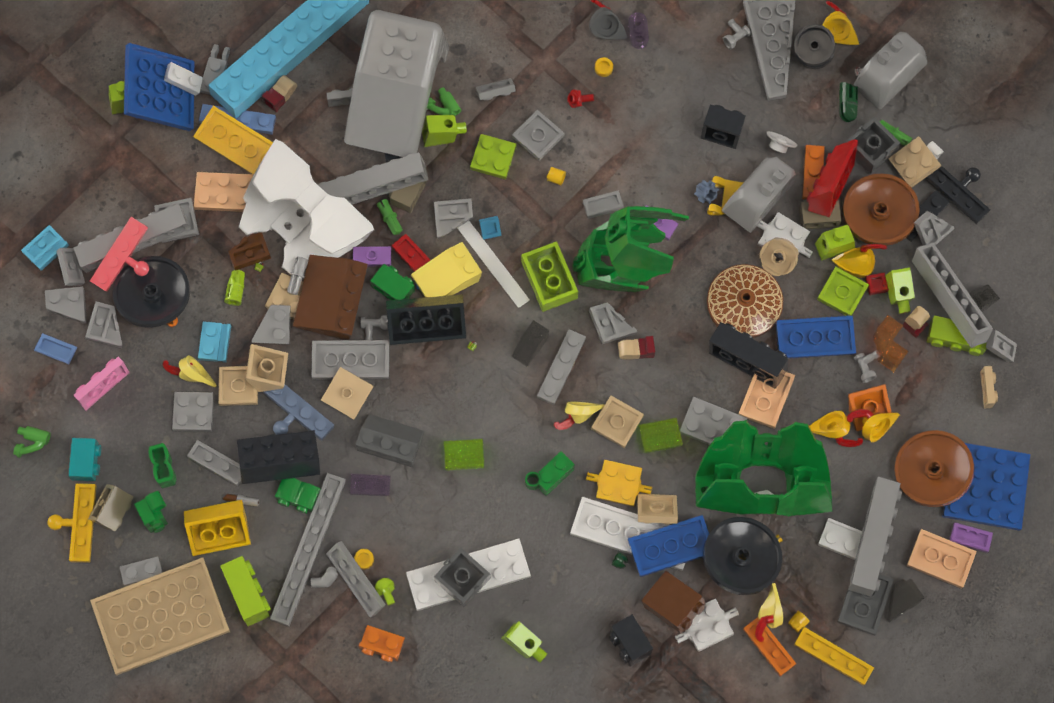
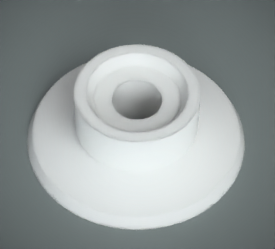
(780, 142)

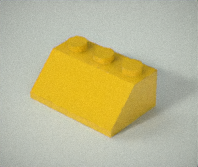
(217, 527)

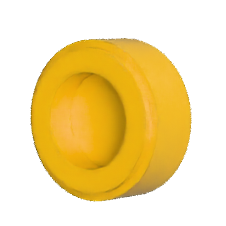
(603, 67)
(364, 558)

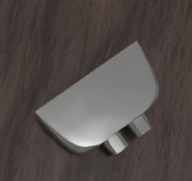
(891, 69)
(760, 193)

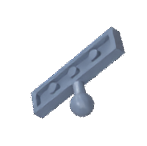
(300, 411)

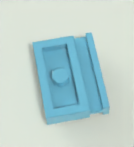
(44, 247)
(214, 342)

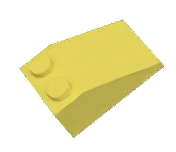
(448, 273)

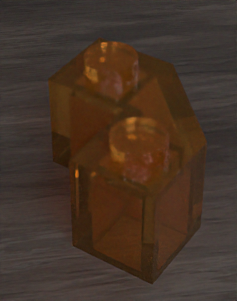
(890, 352)

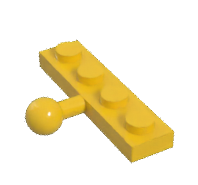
(81, 526)

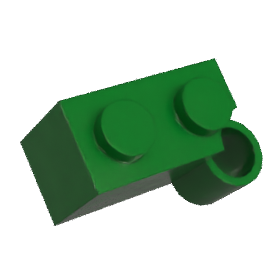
(551, 474)
(151, 512)

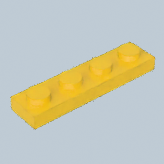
(834, 656)

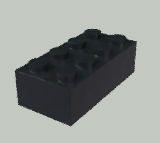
(426, 319)
(748, 354)
(278, 457)

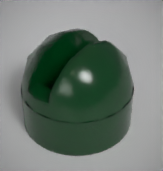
(619, 559)

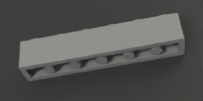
(378, 179)
(160, 227)
(952, 295)
(874, 537)

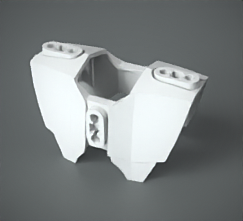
(285, 187)

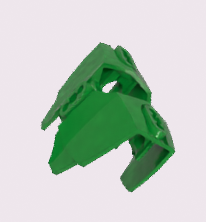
(626, 241)
(790, 450)

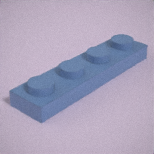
(256, 121)

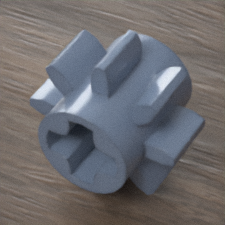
(706, 191)

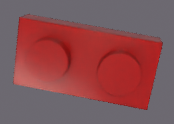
(410, 253)

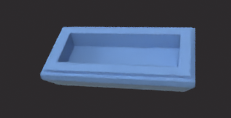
(55, 348)

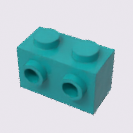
(84, 459)

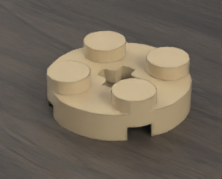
(788, 252)

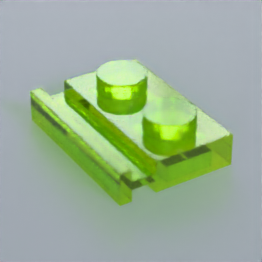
(660, 435)
(464, 454)

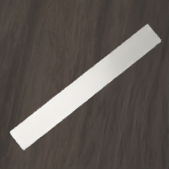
(493, 264)

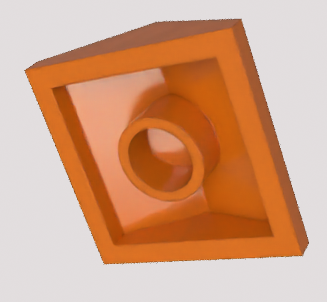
(871, 399)

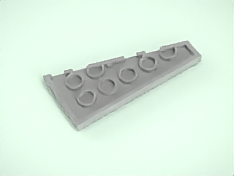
(772, 38)

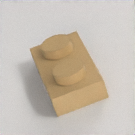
(988, 379)

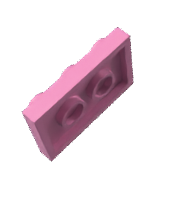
(101, 383)

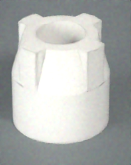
(935, 149)

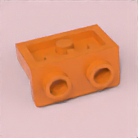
(381, 643)

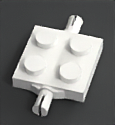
(785, 228)
(709, 626)

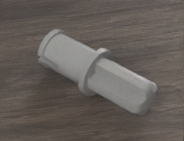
(297, 275)

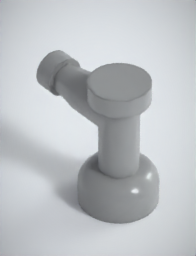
(729, 40)
(369, 323)
(868, 375)

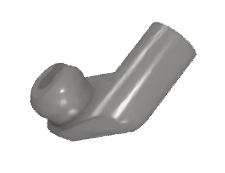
(326, 580)

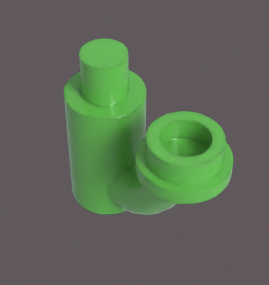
(448, 102)
(33, 434)

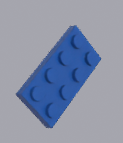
(816, 337)
(669, 546)

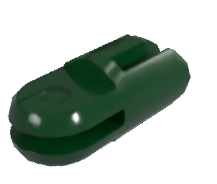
(848, 101)

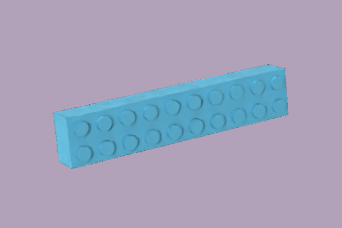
(281, 52)

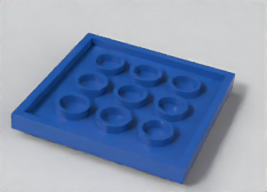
(149, 95)
(996, 489)

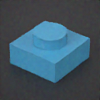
(490, 227)

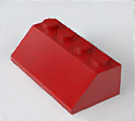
(832, 178)

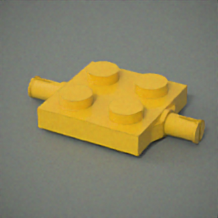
(619, 483)

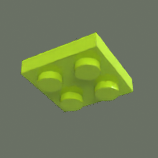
(493, 156)
(842, 292)

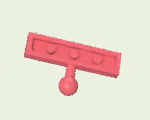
(120, 254)

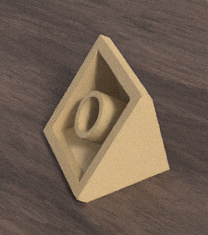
(266, 368)

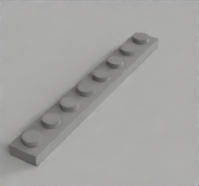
(308, 549)

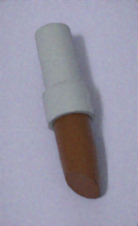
(246, 500)

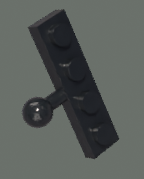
(958, 193)

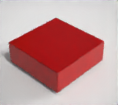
(877, 283)

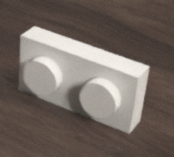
(183, 78)

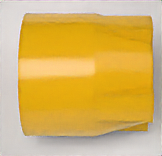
(556, 176)
(798, 621)

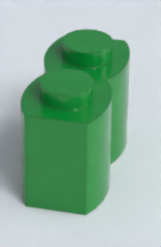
(162, 466)
(297, 494)

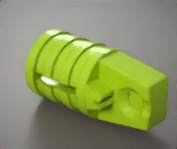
(235, 288)

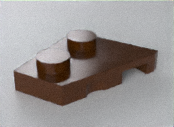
(249, 251)

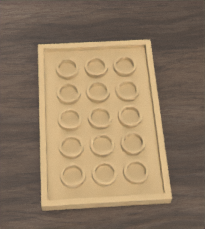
(159, 616)

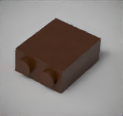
(673, 602)

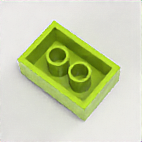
(549, 276)
(246, 590)

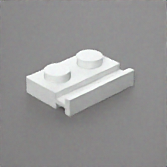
(840, 538)

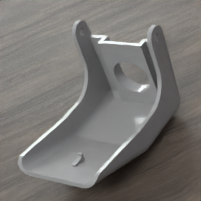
(394, 82)

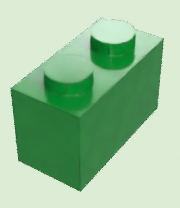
(391, 284)

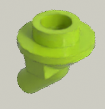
(385, 587)

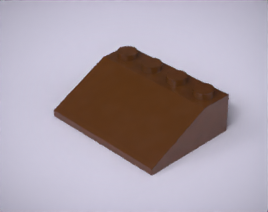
(330, 296)

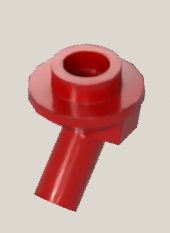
(575, 98)

